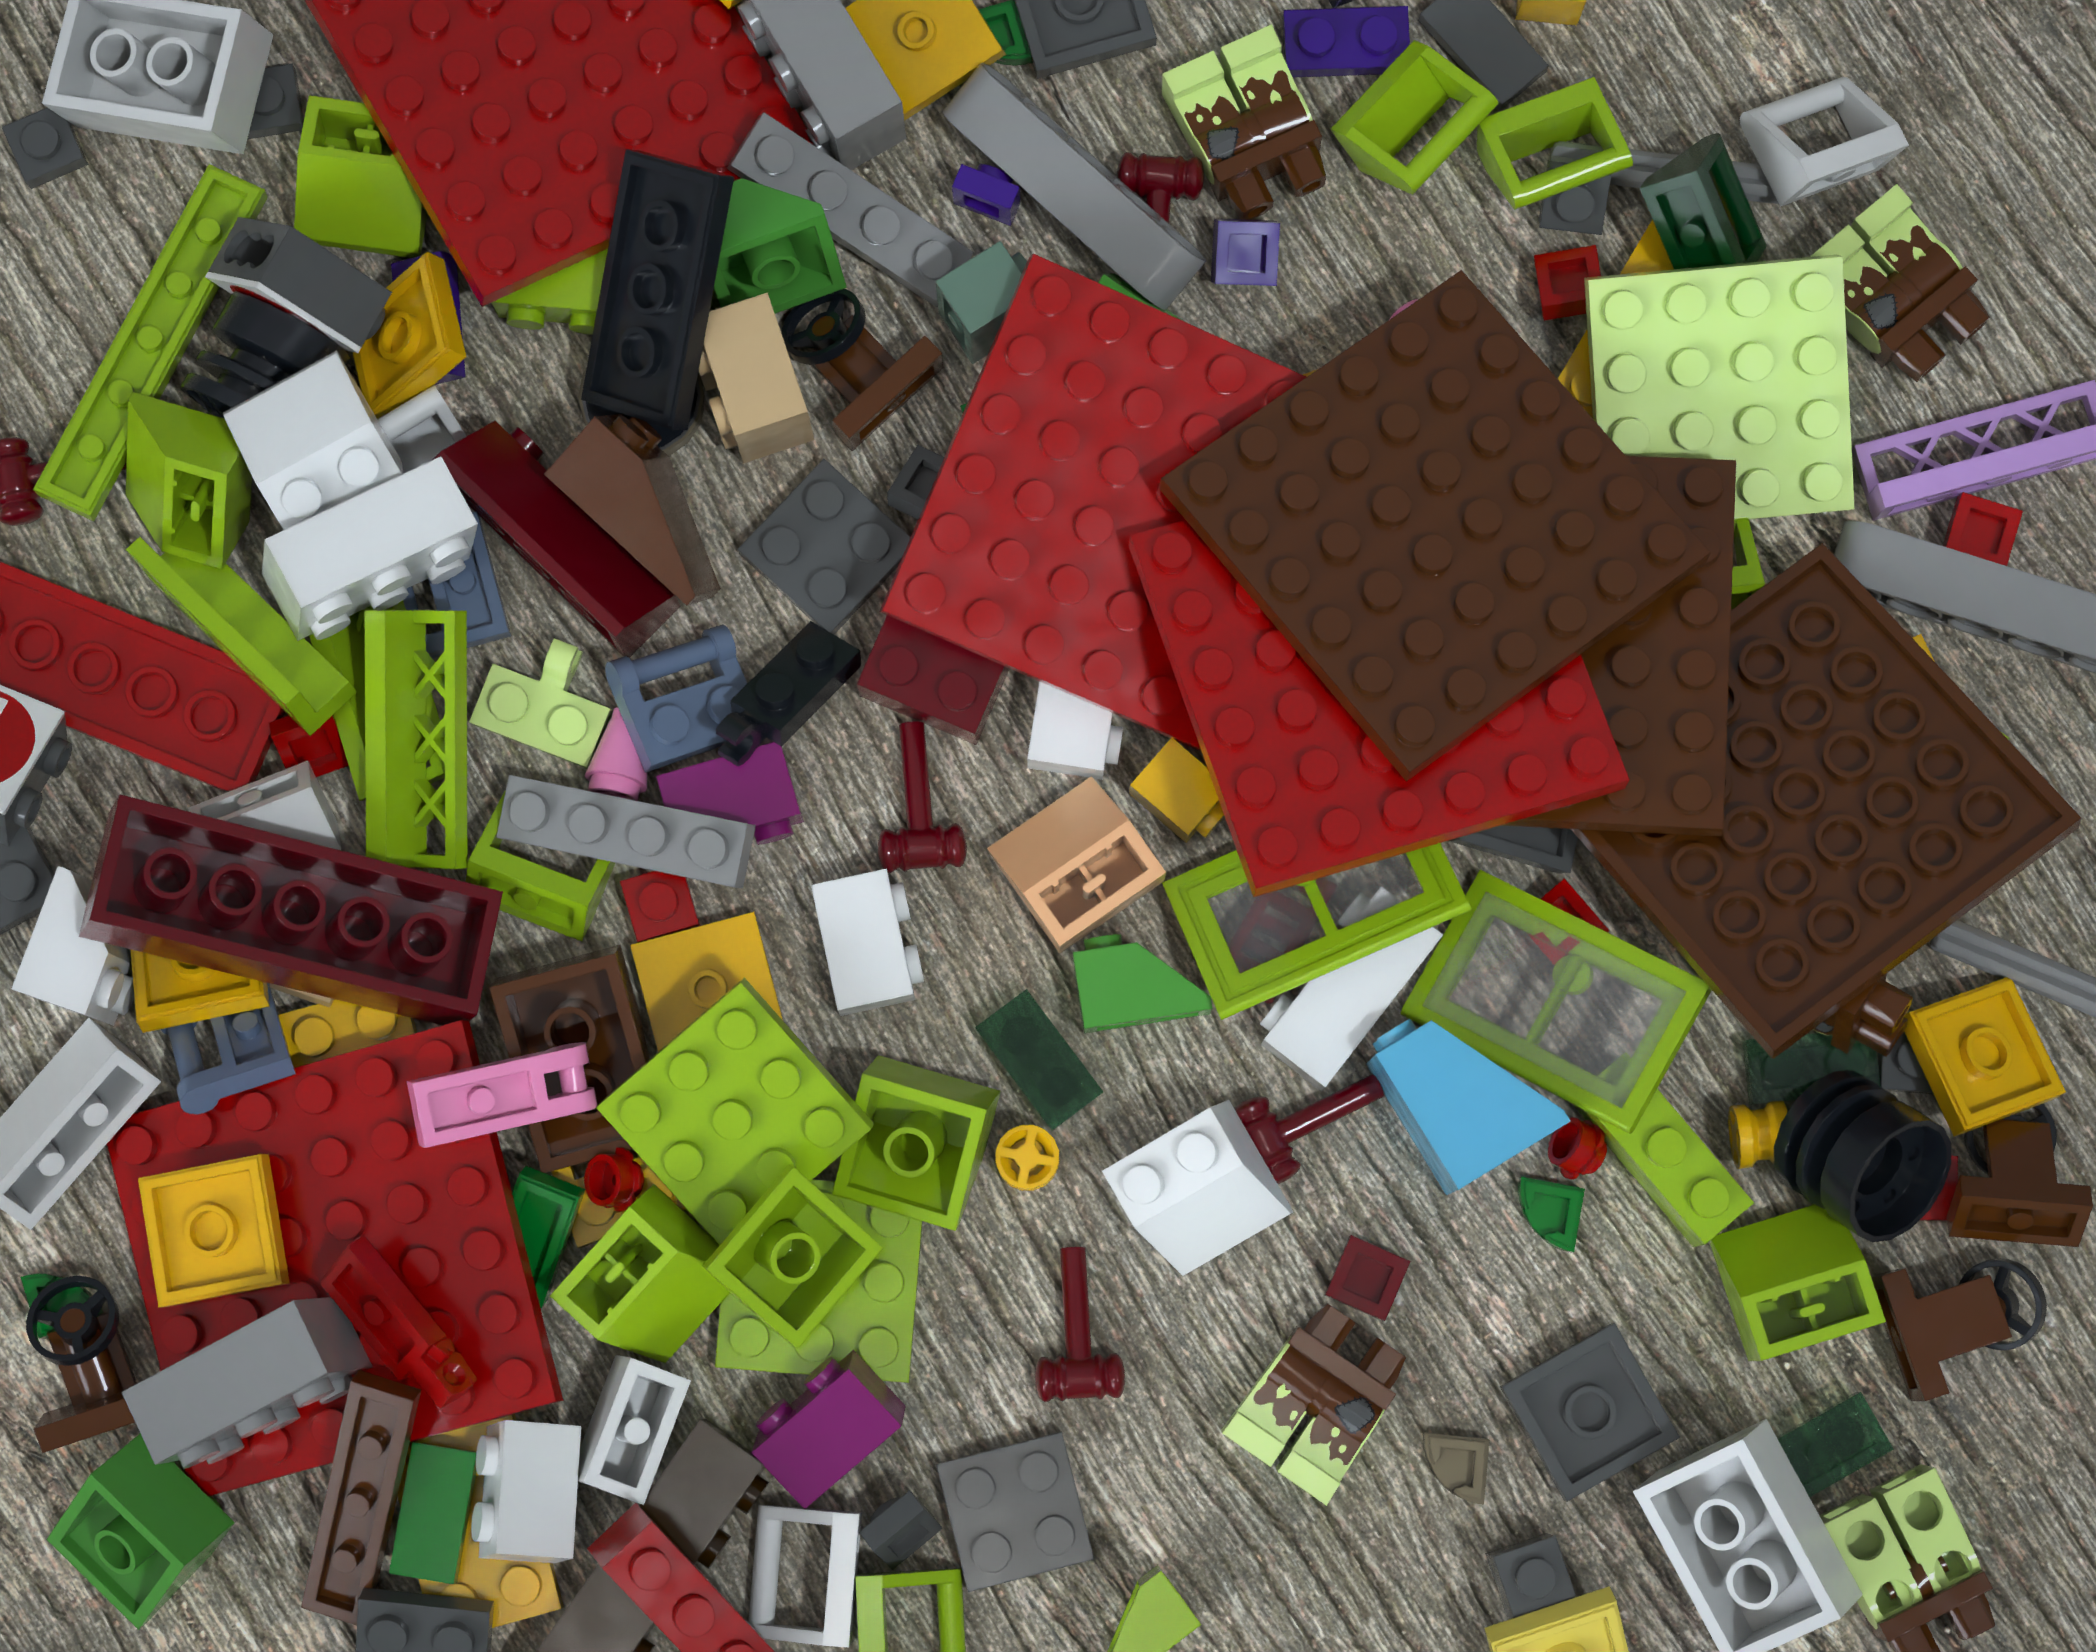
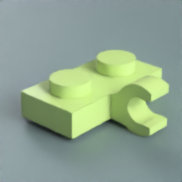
(543, 710)

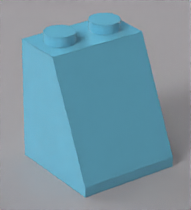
(1458, 1103)

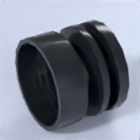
(265, 351)
(1862, 1155)

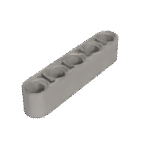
(1074, 186)
(1972, 594)

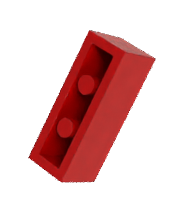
(672, 1588)

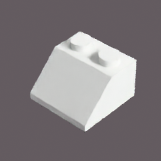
(312, 441)
(70, 969)
(1198, 1189)

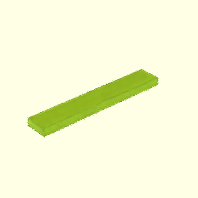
(147, 344)

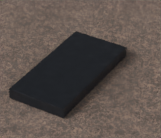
(657, 289)

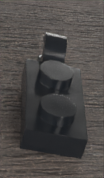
(787, 692)

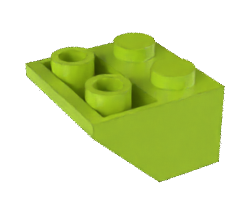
(352, 184)
(186, 480)
(645, 1280)
(1795, 1282)

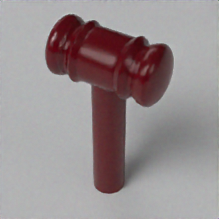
(1161, 179)
(17, 482)
(921, 843)
(1274, 1135)
(1080, 1372)

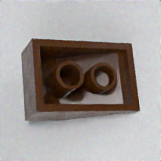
(636, 497)
(570, 1003)

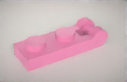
(499, 1095)

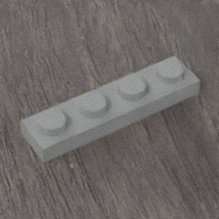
(855, 210)
(626, 831)

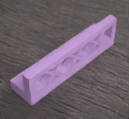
(1979, 471)

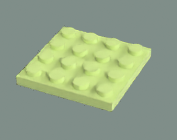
(1731, 370)

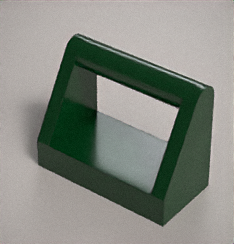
(1703, 209)

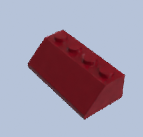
(556, 537)

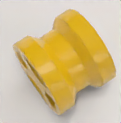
(1754, 1132)
(1030, 1149)

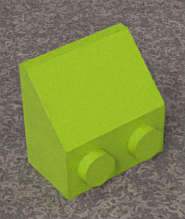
(921, 1145)
(792, 1257)

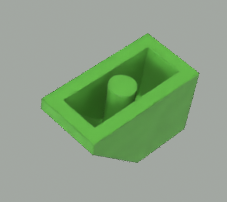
(1131, 987)

